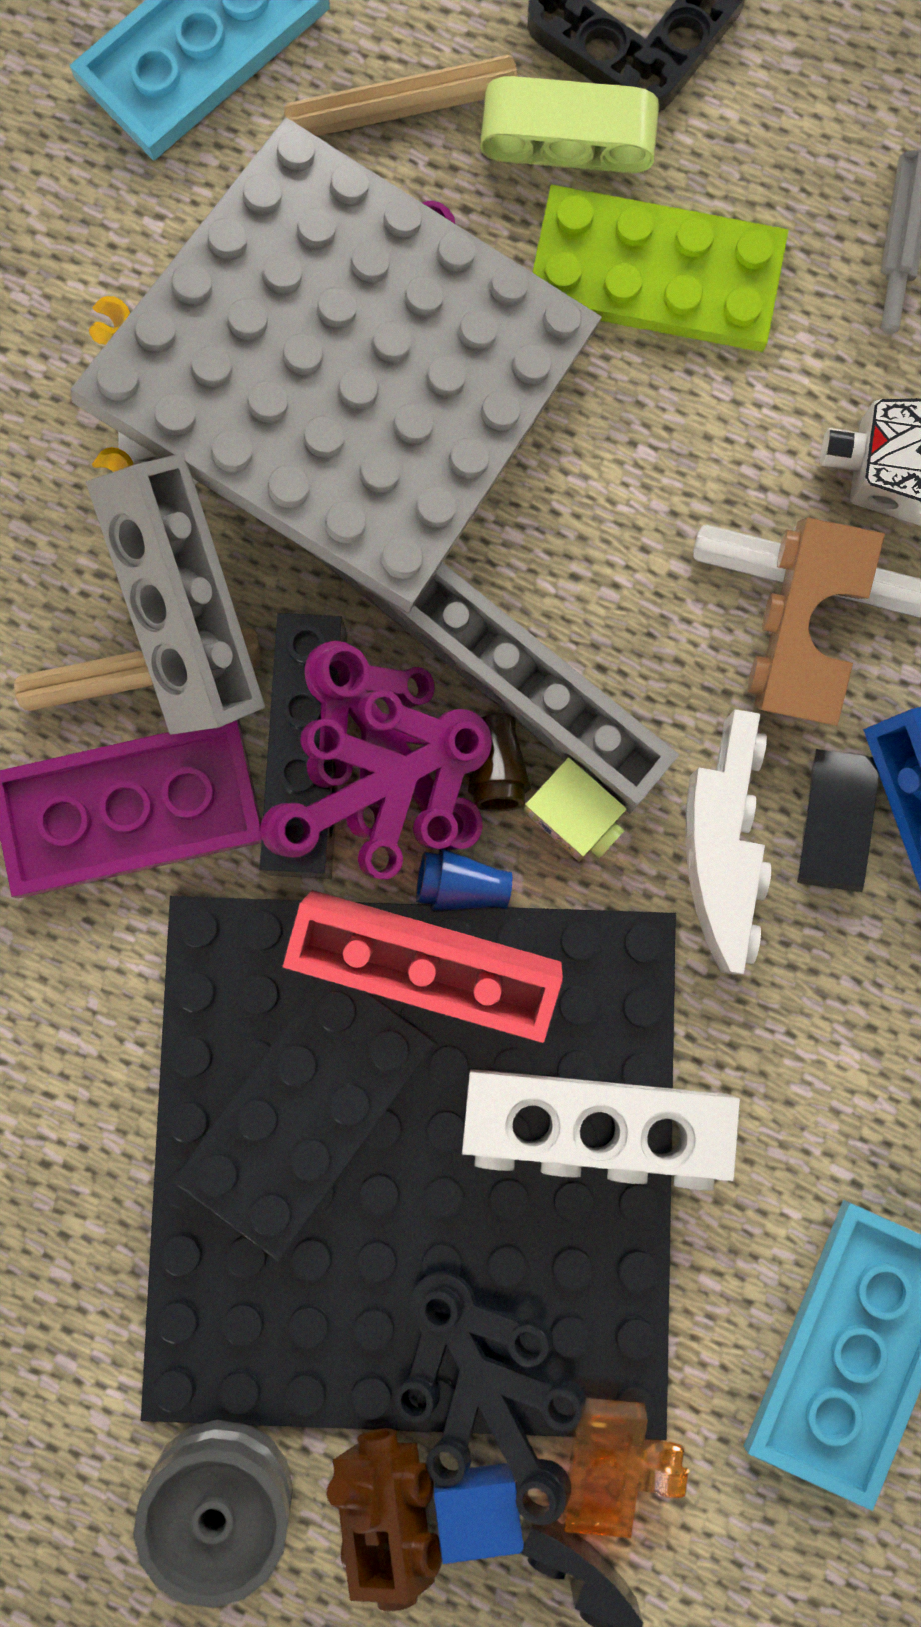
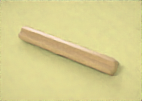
(398, 97)
(97, 678)

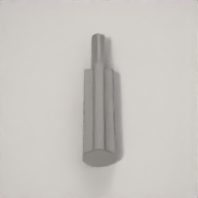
(903, 238)

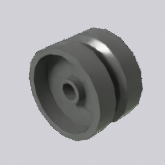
(206, 1553)

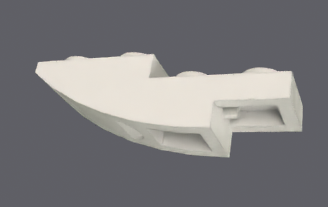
(722, 869)

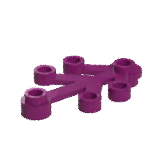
(356, 681)
(391, 780)

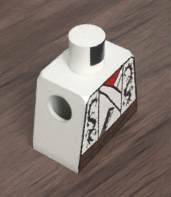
(883, 458)

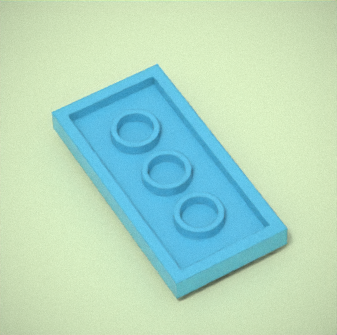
(183, 59)
(848, 1362)

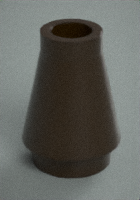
(503, 777)

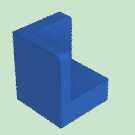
(479, 1515)

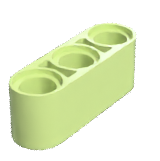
(569, 124)

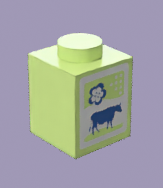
(576, 811)

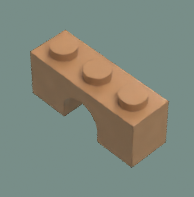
(819, 563)

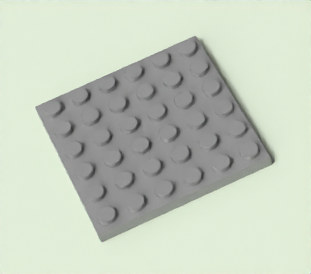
(339, 362)

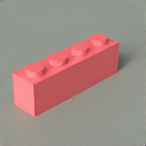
(424, 965)

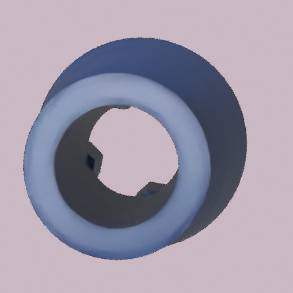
(458, 882)

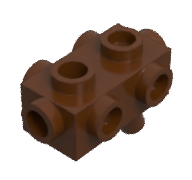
(384, 1520)

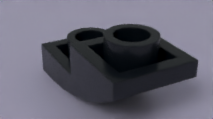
(838, 821)
(595, 1586)

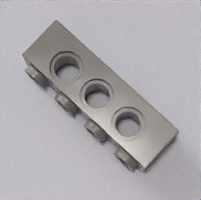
(176, 594)

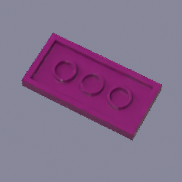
(126, 808)

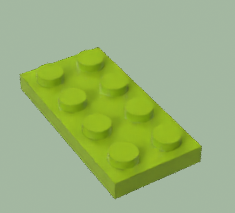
(662, 266)

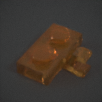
(612, 1466)

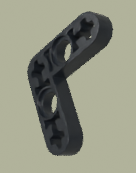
(650, 54)

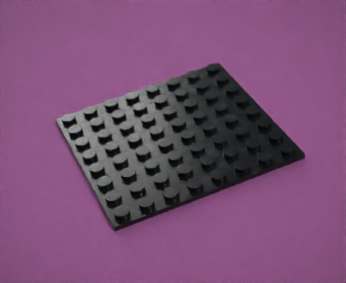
(331, 1321)

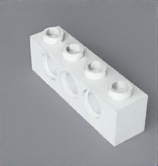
(704, 1118)

